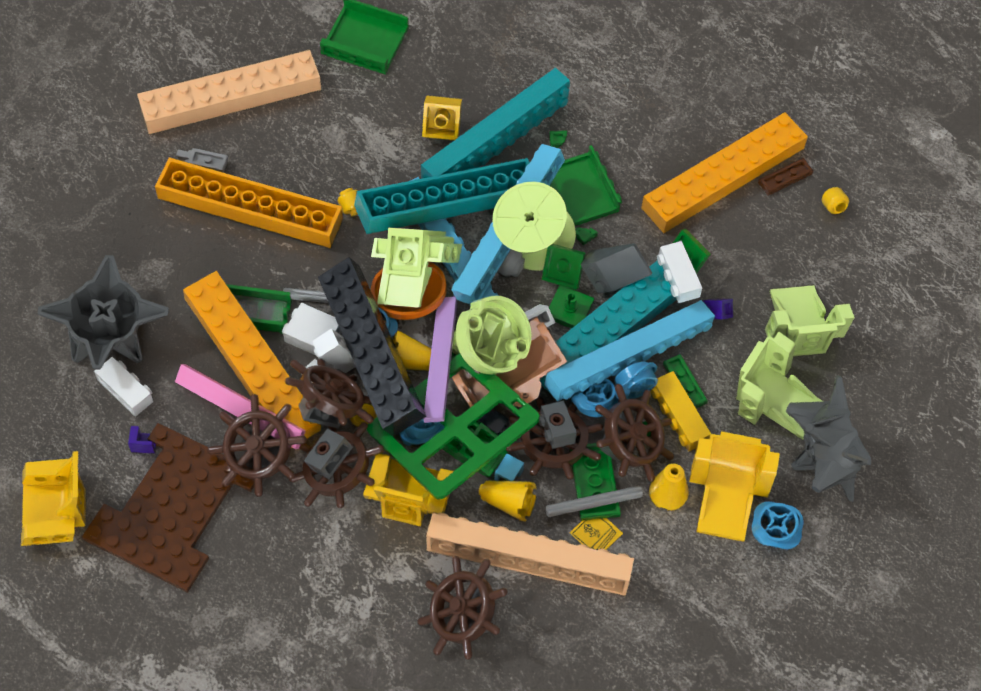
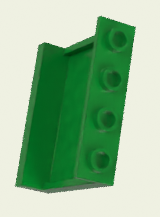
(365, 36)
(586, 188)

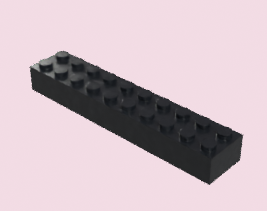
(371, 347)

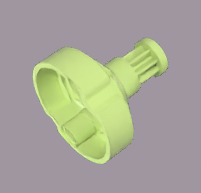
(490, 335)

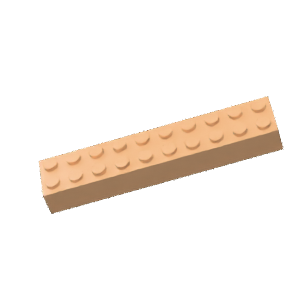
(229, 91)
(529, 553)

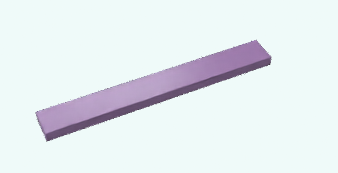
(440, 361)

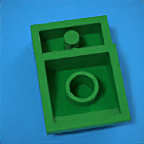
(462, 453)

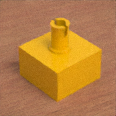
(441, 117)

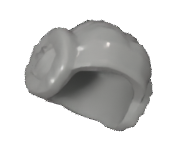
(512, 264)

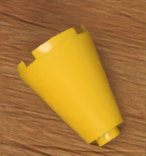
(412, 352)
(669, 488)
(510, 497)

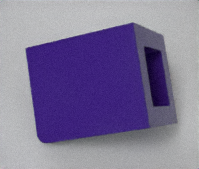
(720, 307)
(138, 441)

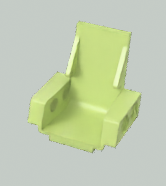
(406, 263)
(801, 319)
(765, 387)

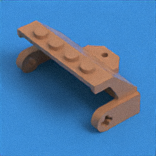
(525, 379)

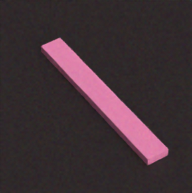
(227, 398)

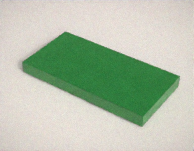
(595, 478)

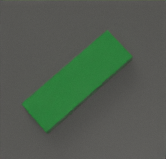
(686, 379)

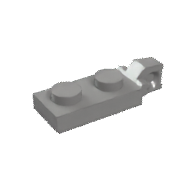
(204, 159)

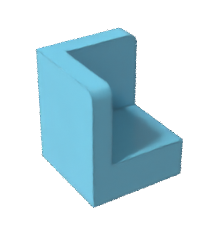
(509, 468)

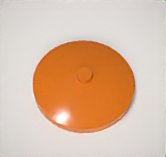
(432, 298)

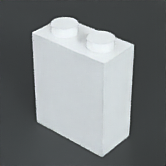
(306, 326)

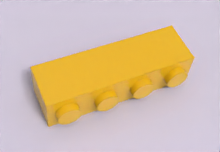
(679, 407)

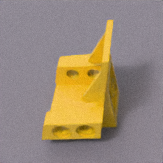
(732, 472)
(401, 494)
(52, 501)

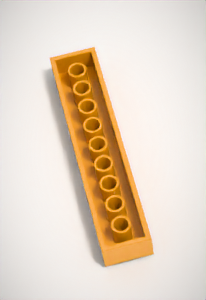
(724, 172)
(249, 202)
(245, 348)

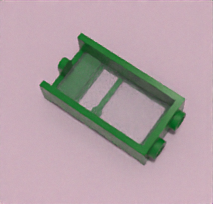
(264, 307)

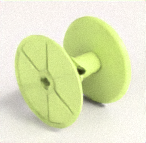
(531, 220)

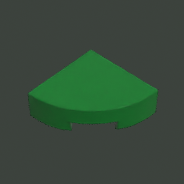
(557, 138)
(585, 235)

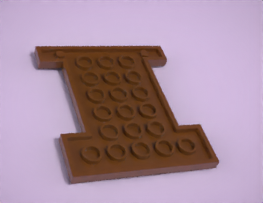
(167, 510)

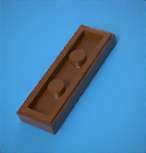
(785, 176)

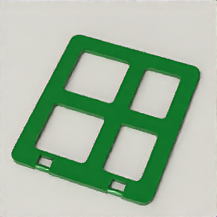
(458, 429)

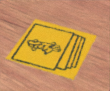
(596, 533)

